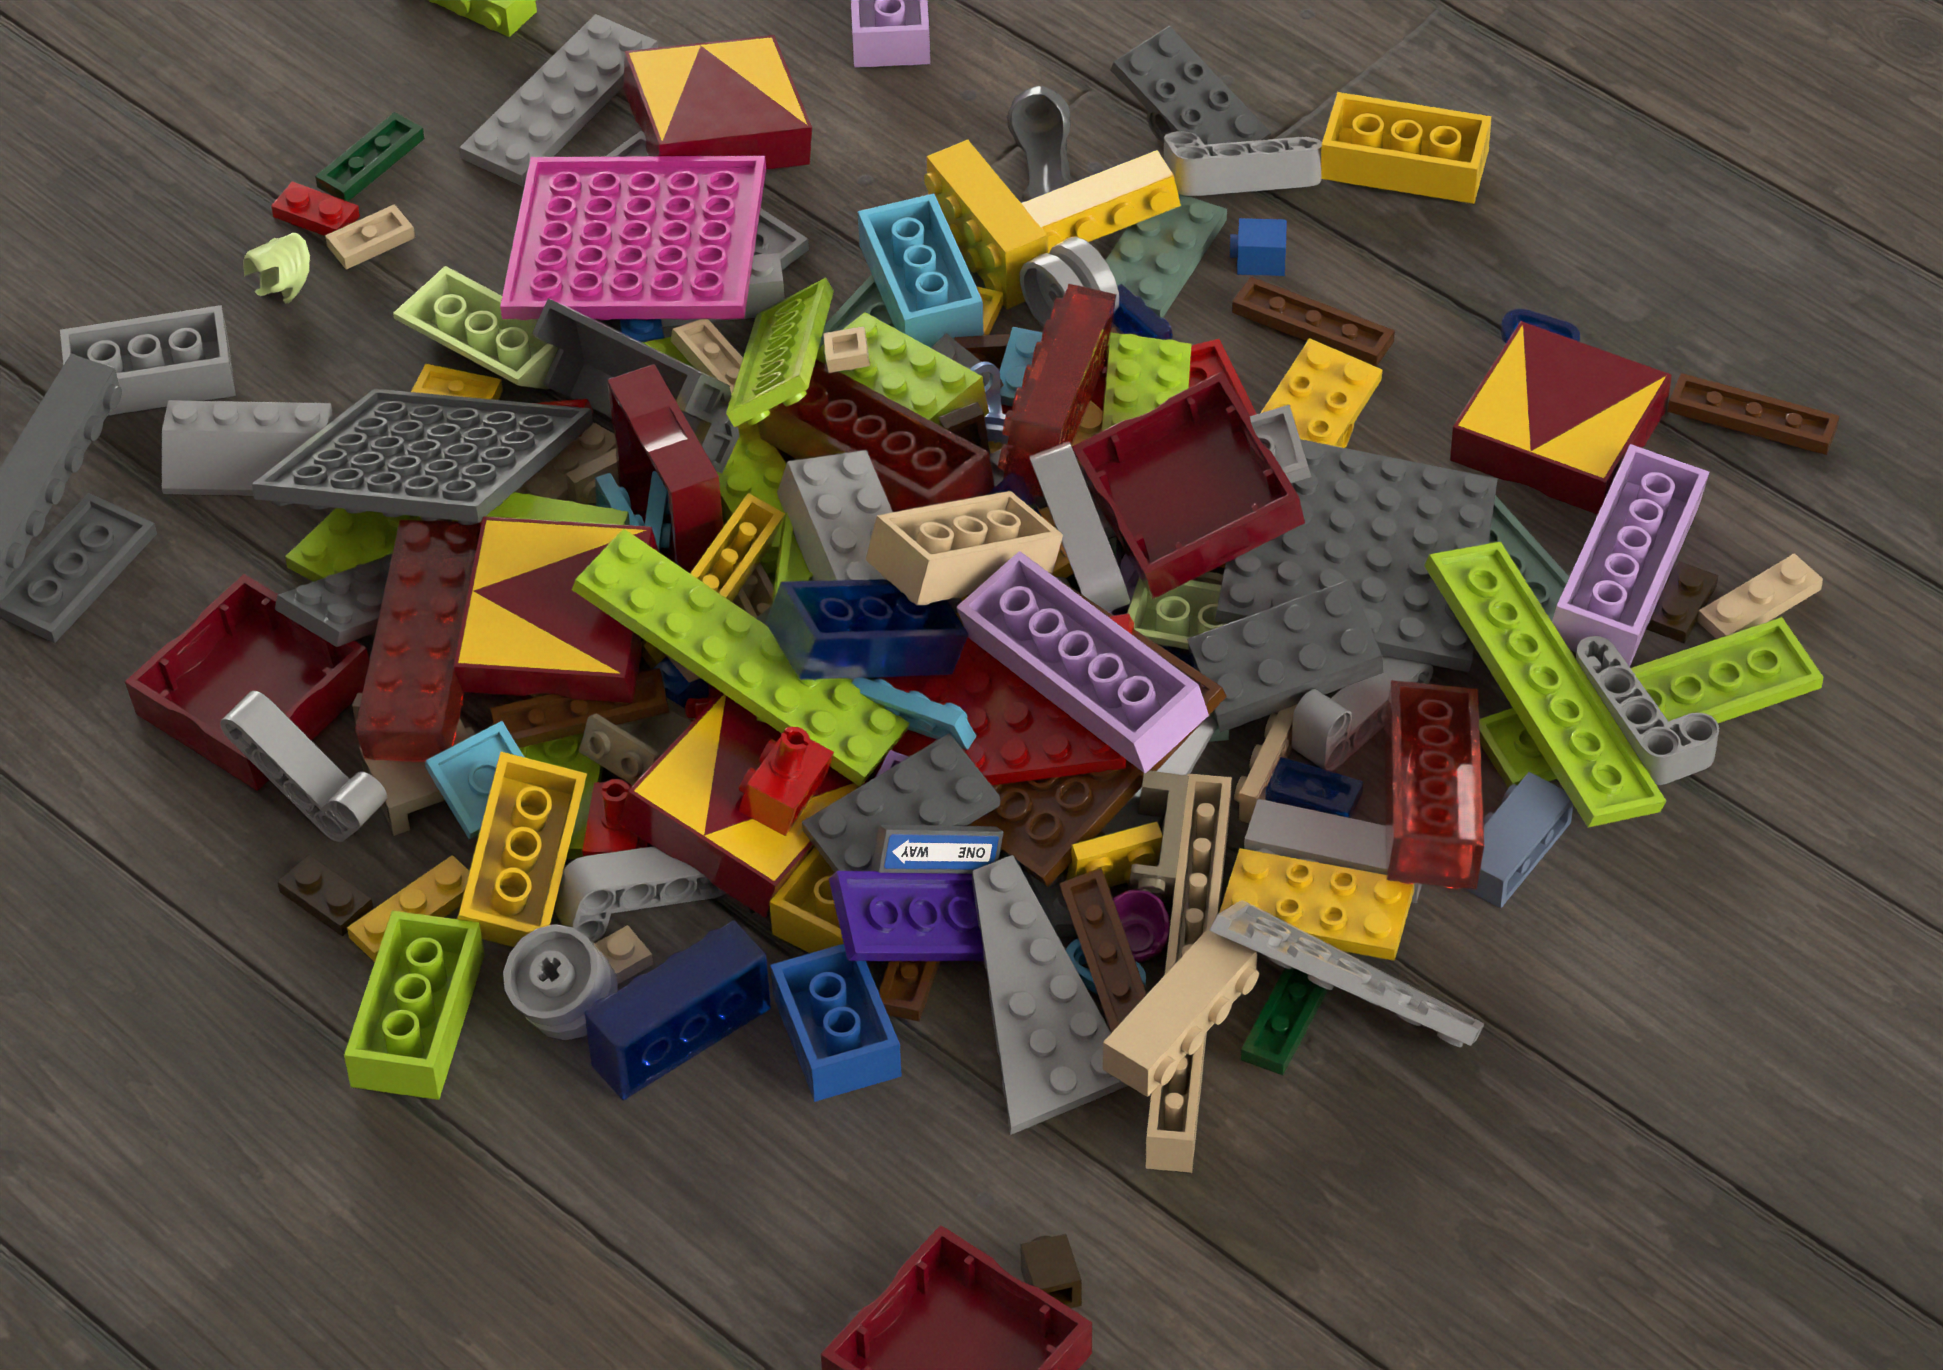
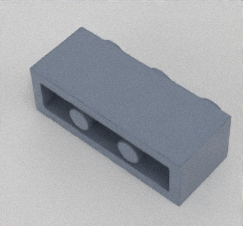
(1520, 836)

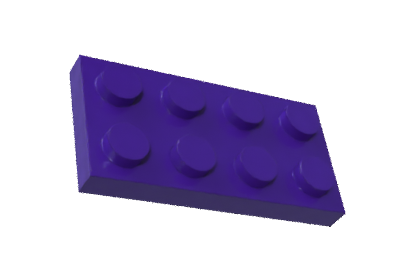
(907, 916)

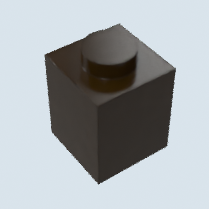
(1051, 1266)

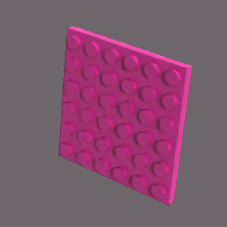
(636, 237)

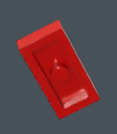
(314, 209)

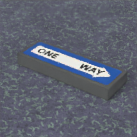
(935, 848)

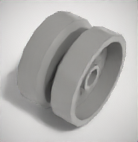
(1067, 263)
(556, 978)

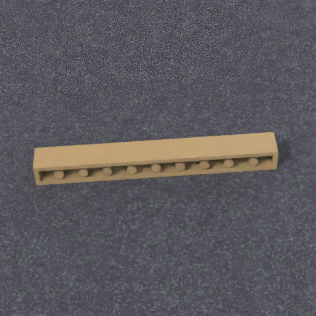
(1195, 907)

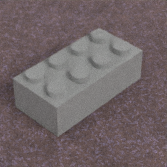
(160, 356)
(834, 513)

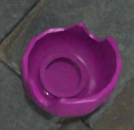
(1143, 922)

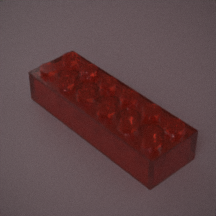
(1059, 380)
(910, 454)
(410, 683)
(1433, 785)

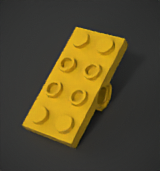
(1325, 393)
(1333, 903)

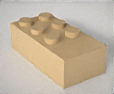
(958, 545)

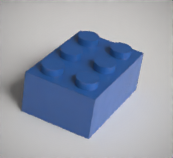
(835, 1022)

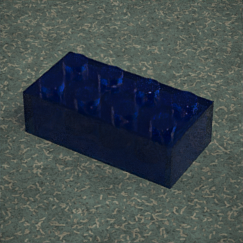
(863, 630)
(678, 1009)

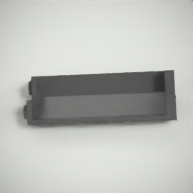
(595, 352)

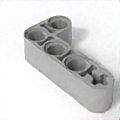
(1241, 165)
(1081, 527)
(1335, 728)
(1664, 747)
(301, 768)
(625, 882)

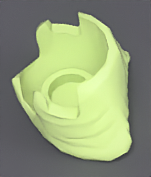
(281, 265)

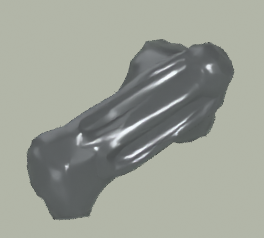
(1041, 127)

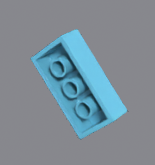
(920, 270)

